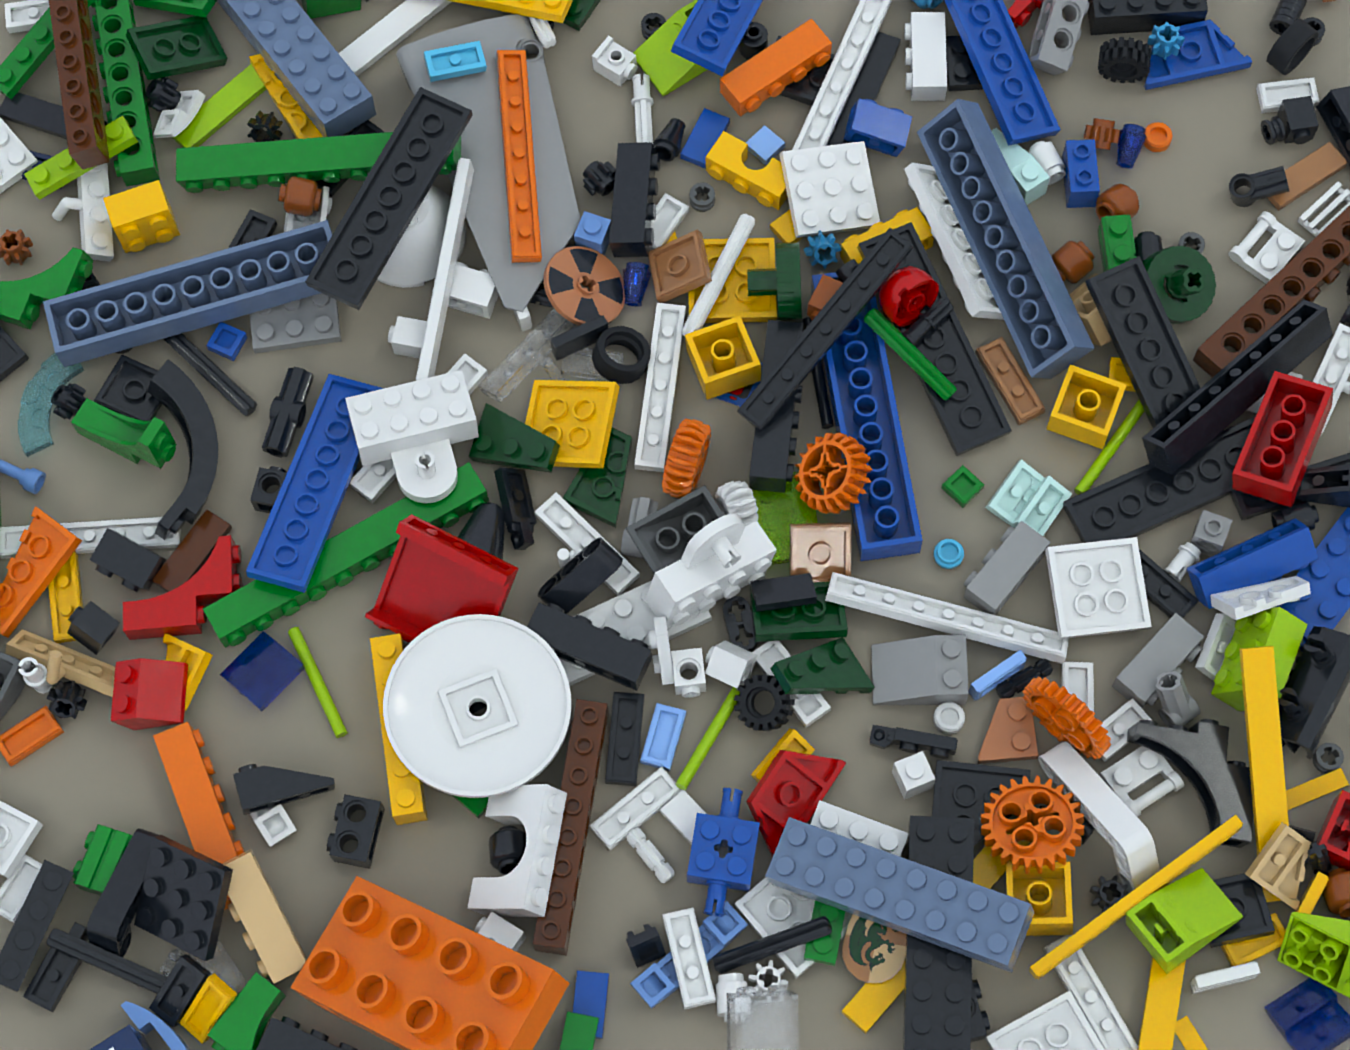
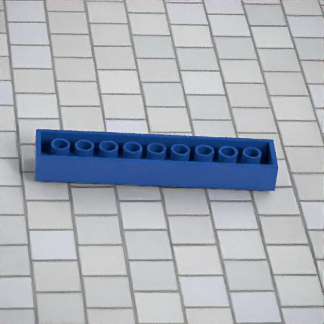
(867, 410)

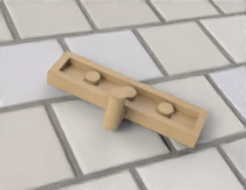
(63, 662)

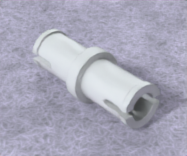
(34, 675)

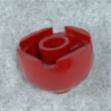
(907, 294)

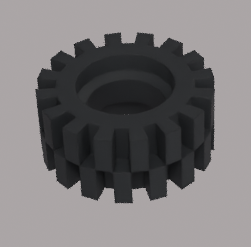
(1124, 60)
(746, 703)

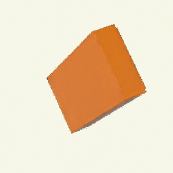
(29, 735)

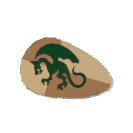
(873, 950)

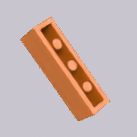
(776, 67)

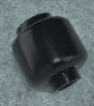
(506, 848)

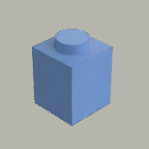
(593, 232)

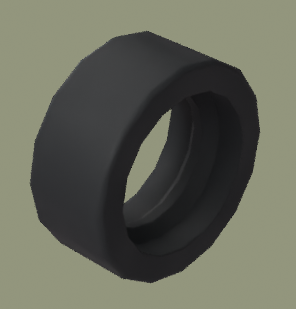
(1292, 46)
(625, 337)

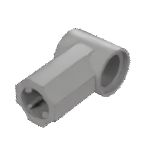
(640, 509)
(1177, 705)

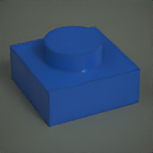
(227, 341)

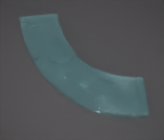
(37, 405)

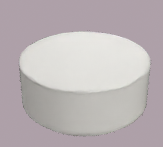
(949, 718)

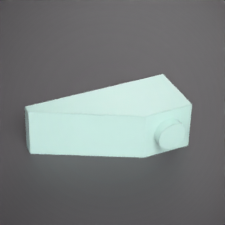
(1025, 169)

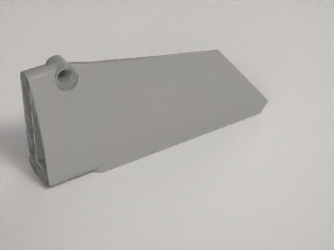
(484, 147)

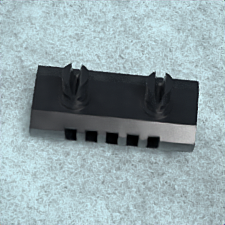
(1314, 689)

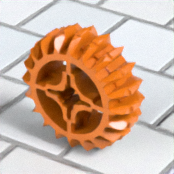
(686, 458)
(825, 464)

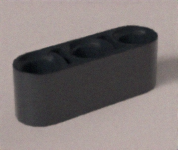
(581, 575)

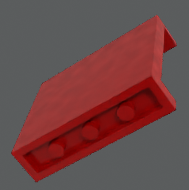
(438, 579)

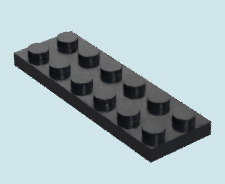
(1143, 338)

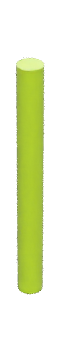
(1110, 448)
(317, 682)
(707, 740)

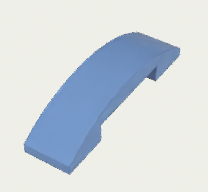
(716, 934)
(148, 1021)

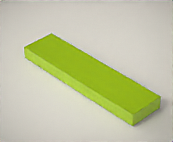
(222, 108)

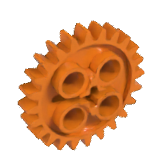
(1066, 717)
(1032, 824)

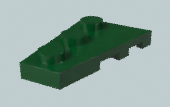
(512, 443)
(598, 489)
(822, 669)

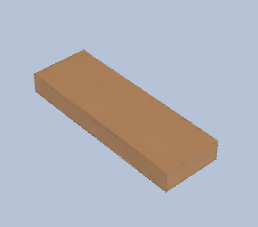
(1310, 173)
(1010, 381)

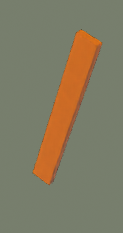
(518, 156)

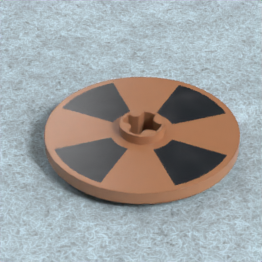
(592, 269)

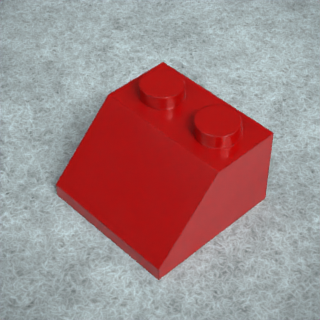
(149, 693)

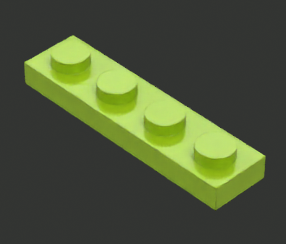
(63, 168)

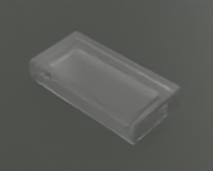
(581, 364)

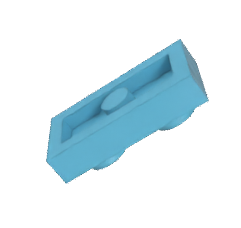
(455, 61)

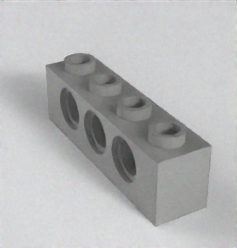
(1050, 24)

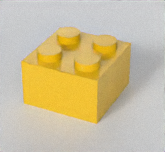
(141, 216)
(723, 357)
(1086, 406)
(1049, 896)

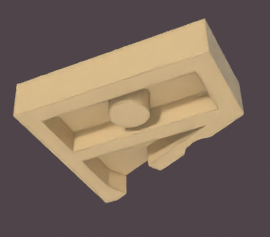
(1281, 864)

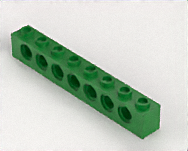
(143, 165)

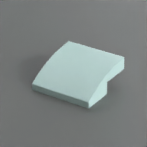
(1028, 498)

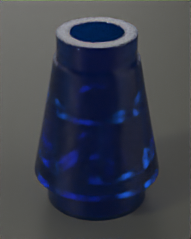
(1130, 144)
(635, 279)

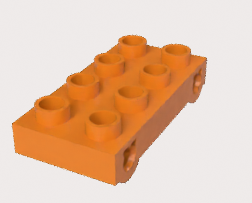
(425, 978)

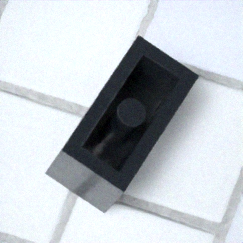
(126, 559)

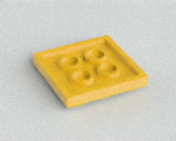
(734, 298)
(576, 417)

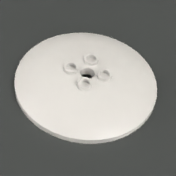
(469, 663)

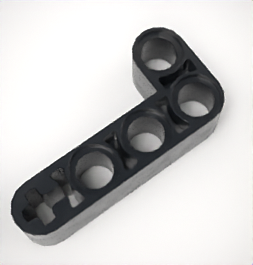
(119, 902)

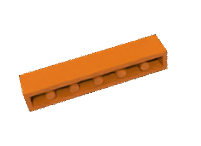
(197, 795)

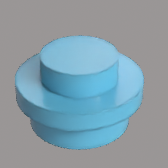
(948, 553)

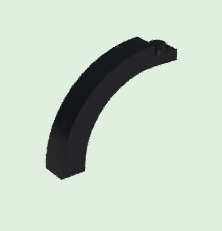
(194, 417)

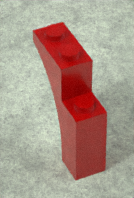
(181, 609)

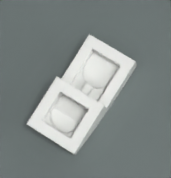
(176, 120)
(274, 824)

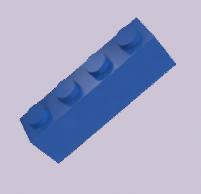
(1254, 561)

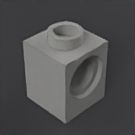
(1210, 533)

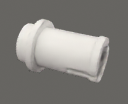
(1185, 558)

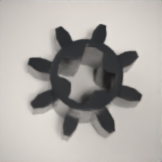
(163, 94)
(268, 121)
(599, 178)
(68, 400)
(67, 699)
(1100, 900)

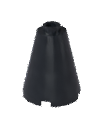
(486, 529)

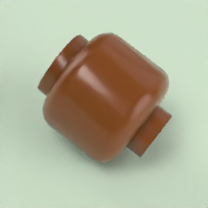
(300, 196)
(1117, 201)
(1073, 261)
(1338, 892)

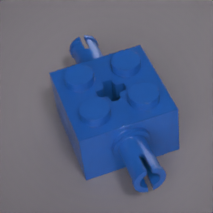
(736, 868)

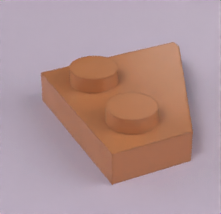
(1010, 733)

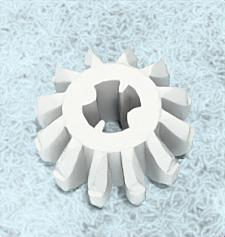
(739, 499)

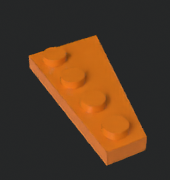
(37, 562)

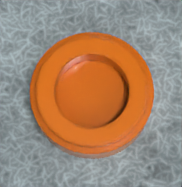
(1158, 137)

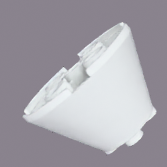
(419, 249)

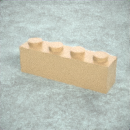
(263, 919)

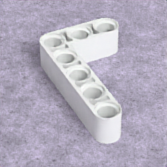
(1106, 812)

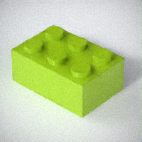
(1267, 628)

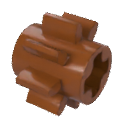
(1102, 132)
(15, 247)

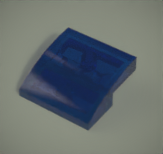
(262, 671)
(1310, 1017)

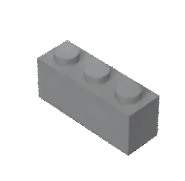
(1005, 568)
(1163, 653)

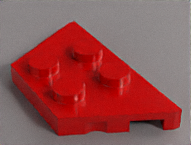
(792, 790)

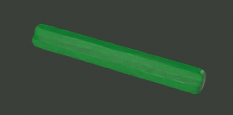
(910, 354)

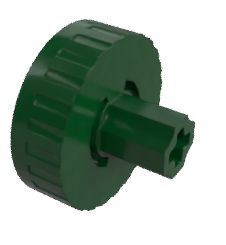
(1187, 277)
(780, 281)

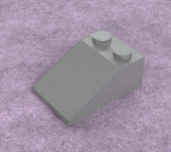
(920, 671)

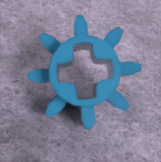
(1165, 40)
(820, 256)

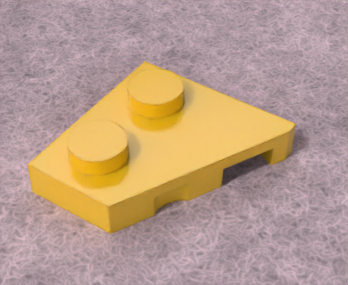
(195, 658)

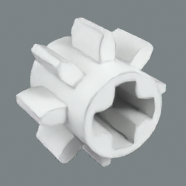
(776, 976)

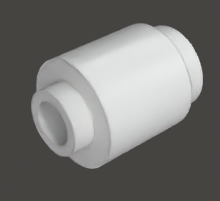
(1049, 160)
(727, 984)

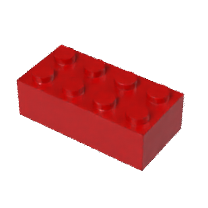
(1282, 438)

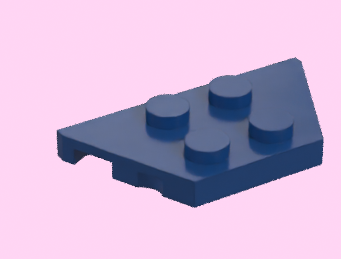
(1202, 55)

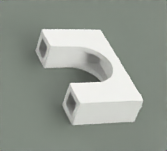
(527, 886)

